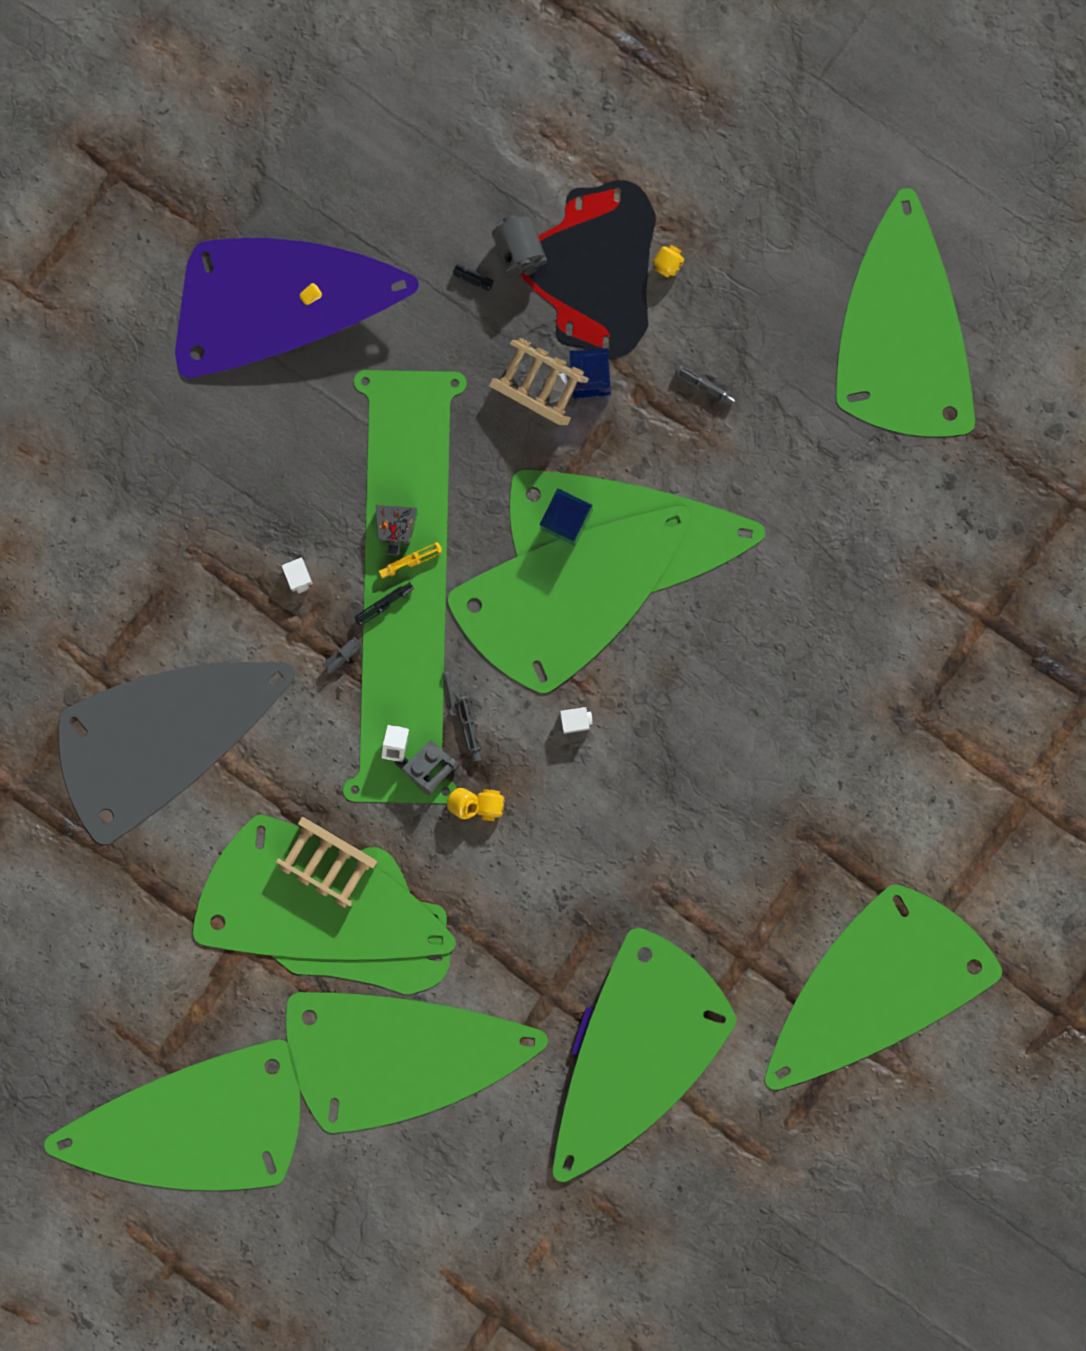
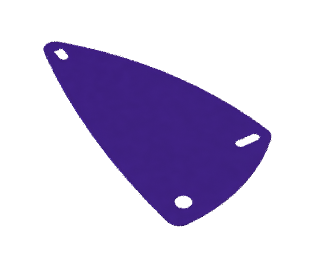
(254, 305)

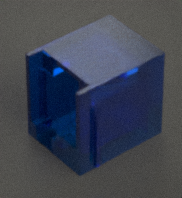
(597, 370)
(566, 517)

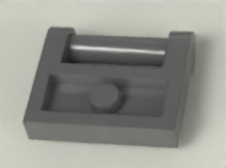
(425, 762)

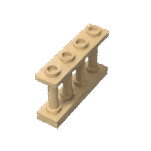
(522, 394)
(345, 852)

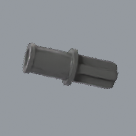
(342, 655)

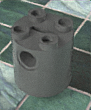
(518, 245)

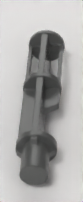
(703, 385)
(469, 728)

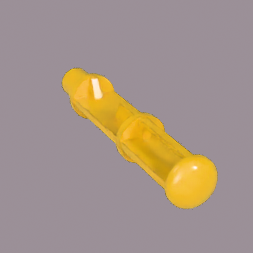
(410, 560)

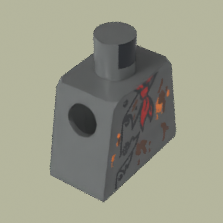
(395, 526)

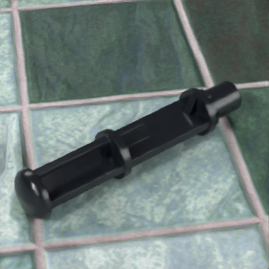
(383, 604)

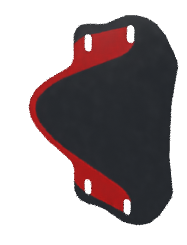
(599, 267)

